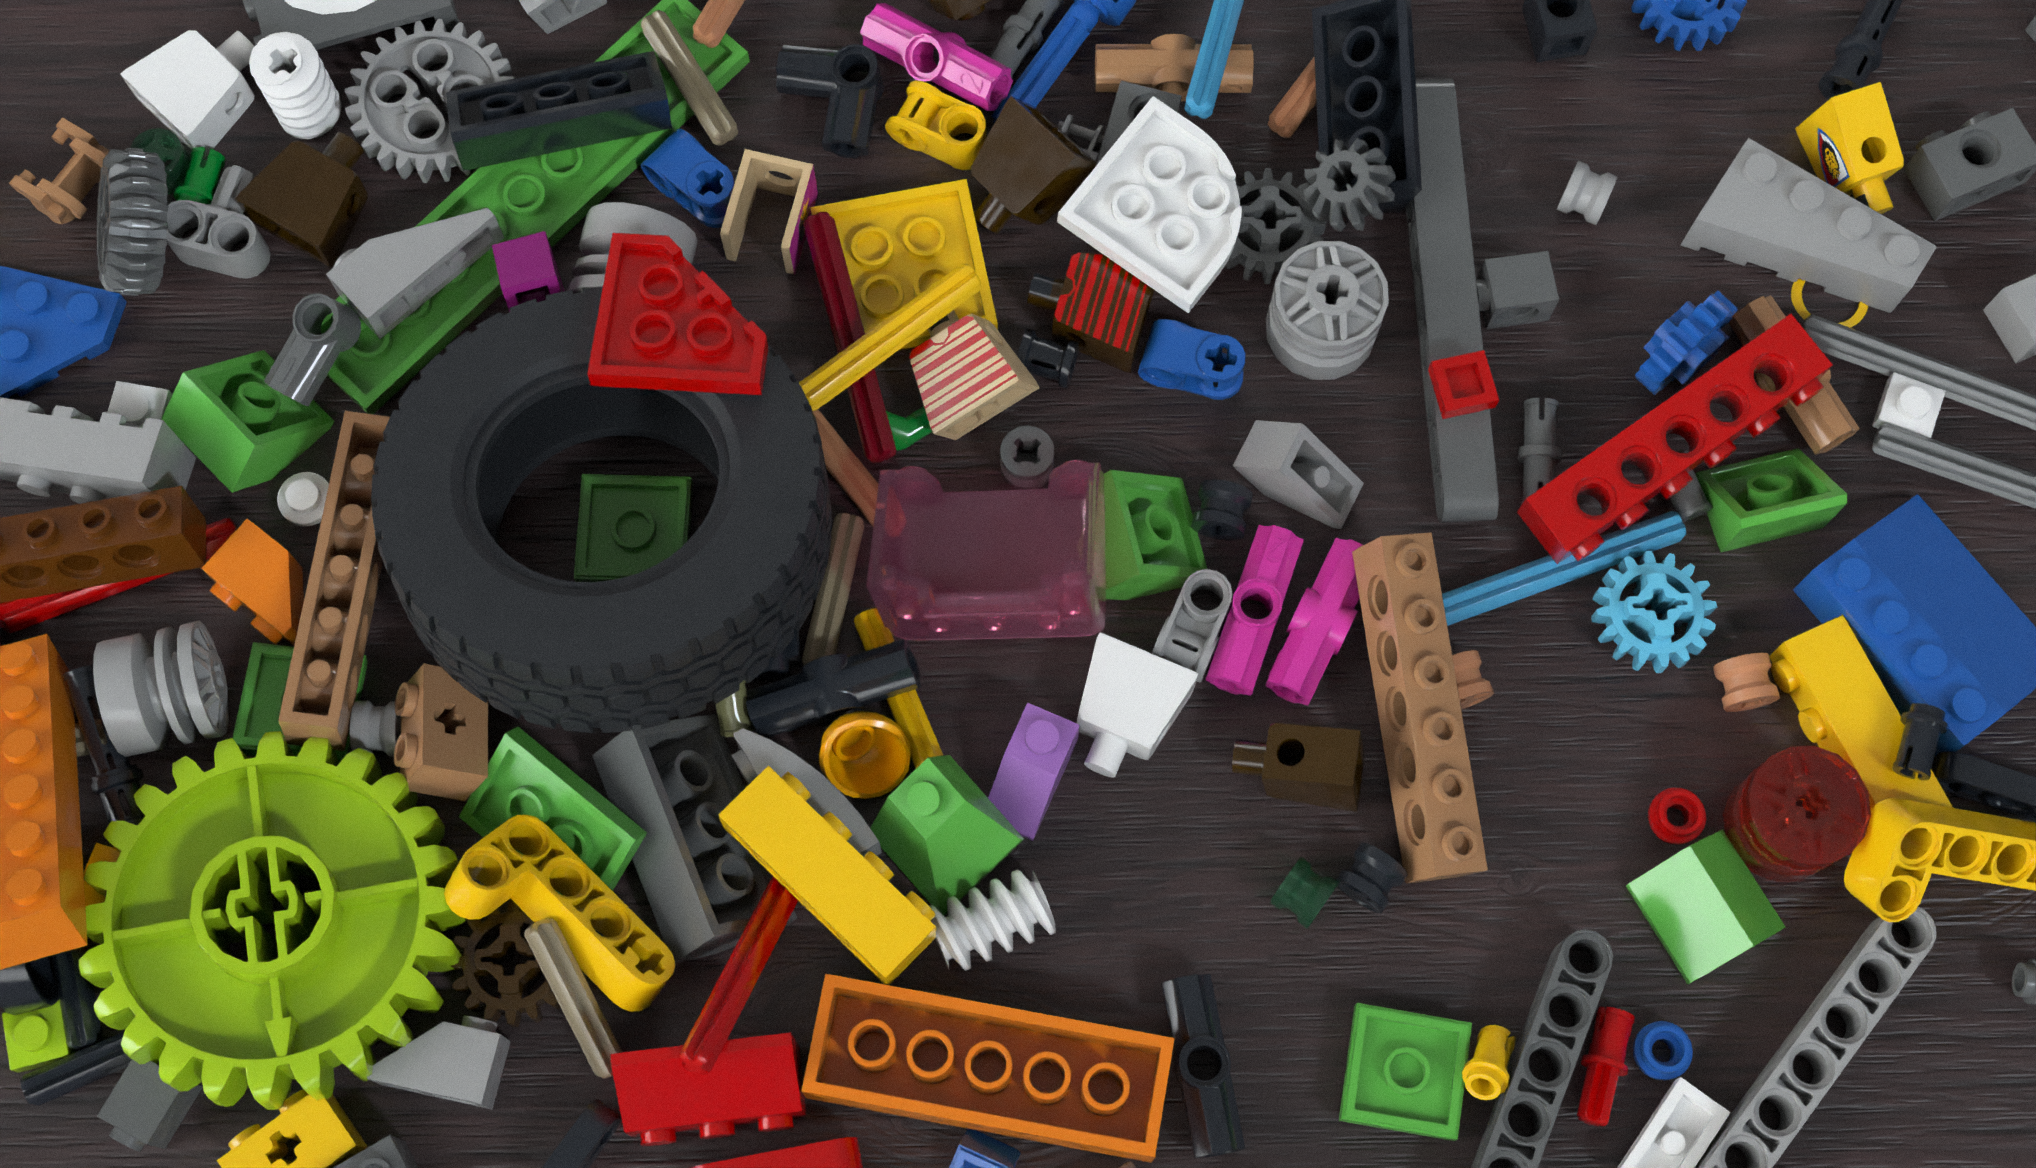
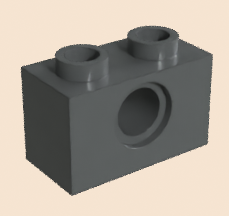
(1952, 183)

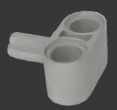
(218, 230)

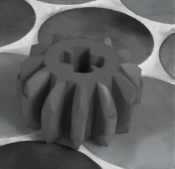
(1341, 168)

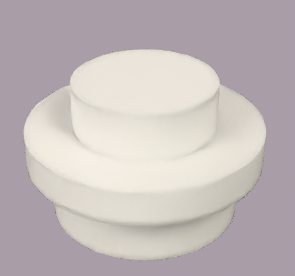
(303, 498)

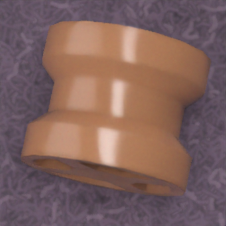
(1746, 682)
(1470, 684)

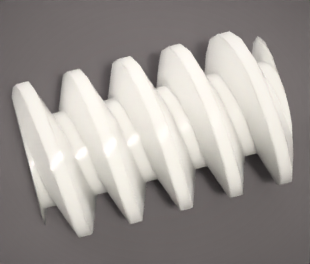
(295, 84)
(992, 919)

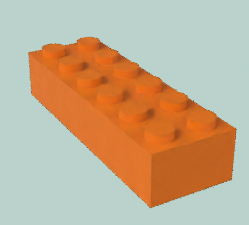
(38, 807)
(988, 1068)

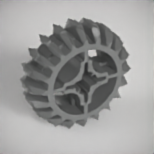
(132, 221)

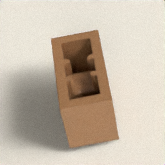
(441, 735)

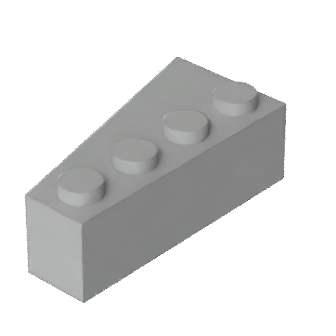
(1807, 231)
(88, 457)

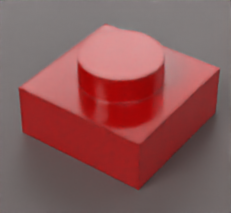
(1463, 384)

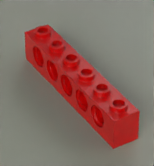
(1780, 352)

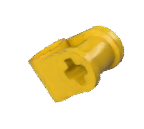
(931, 122)

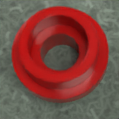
(1688, 804)

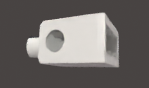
(194, 86)
(1129, 702)

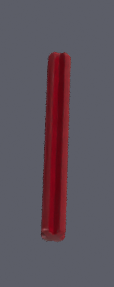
(846, 329)

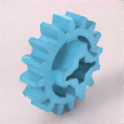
(1638, 629)

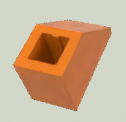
(263, 578)

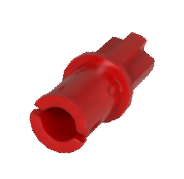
(1604, 1064)

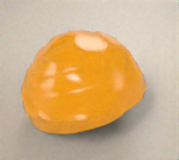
(864, 754)

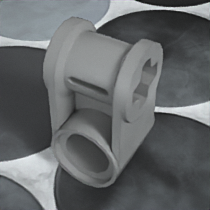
(1191, 633)

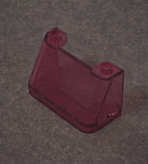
(990, 558)

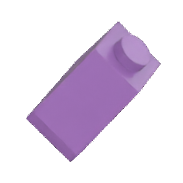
(1033, 768)

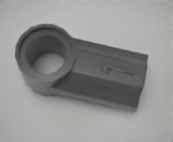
(310, 353)

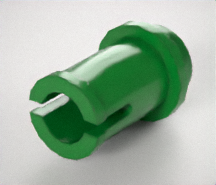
(201, 176)

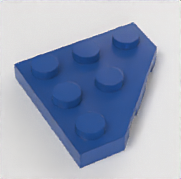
(49, 327)

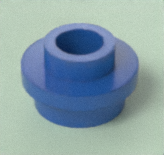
(1674, 1038)

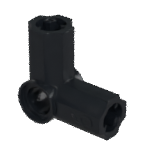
(851, 104)

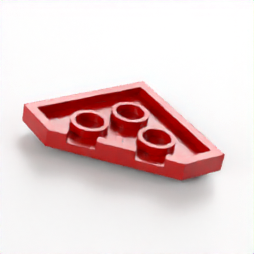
(670, 325)

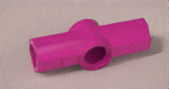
(959, 66)
(1317, 626)
(1244, 639)

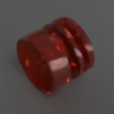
(1774, 832)

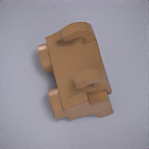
(64, 195)

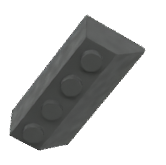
(691, 868)

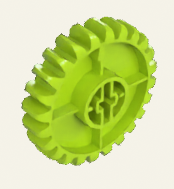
(204, 879)

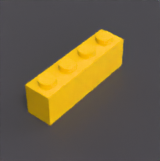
(1848, 709)
(829, 875)

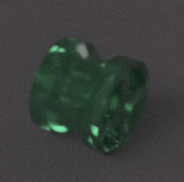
(168, 148)
(1304, 892)

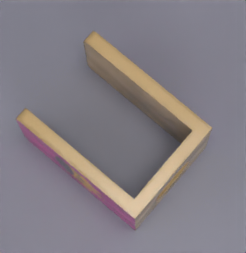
(754, 174)

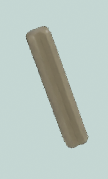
(689, 78)
(835, 588)
(573, 994)

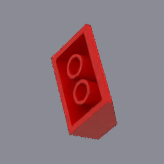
(750, 1083)

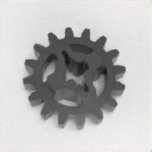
(1289, 221)

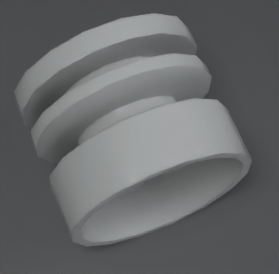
(622, 218)
(1320, 337)
(159, 688)

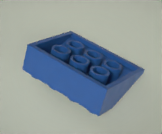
(1928, 621)

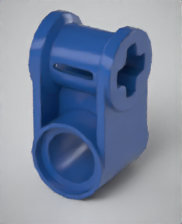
(691, 177)
(1187, 360)

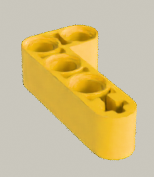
(1919, 839)
(625, 964)

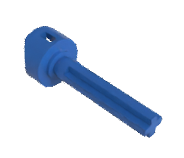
(1063, 45)

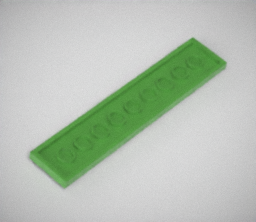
(526, 198)

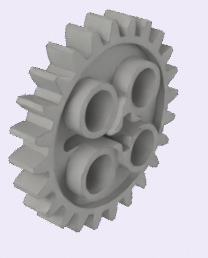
(394, 128)

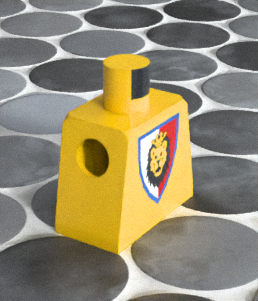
(1854, 145)

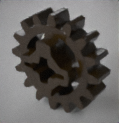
(488, 962)

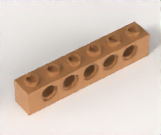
(337, 595)
(1419, 708)

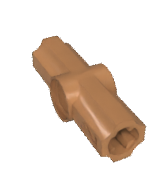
(1167, 65)
(1822, 418)

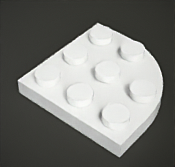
(1161, 205)

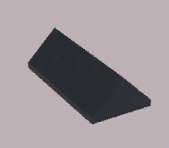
(1369, 86)
(558, 110)

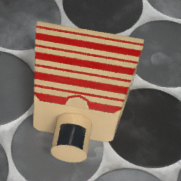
(967, 374)

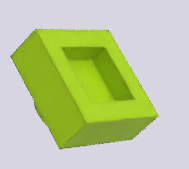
(35, 1038)

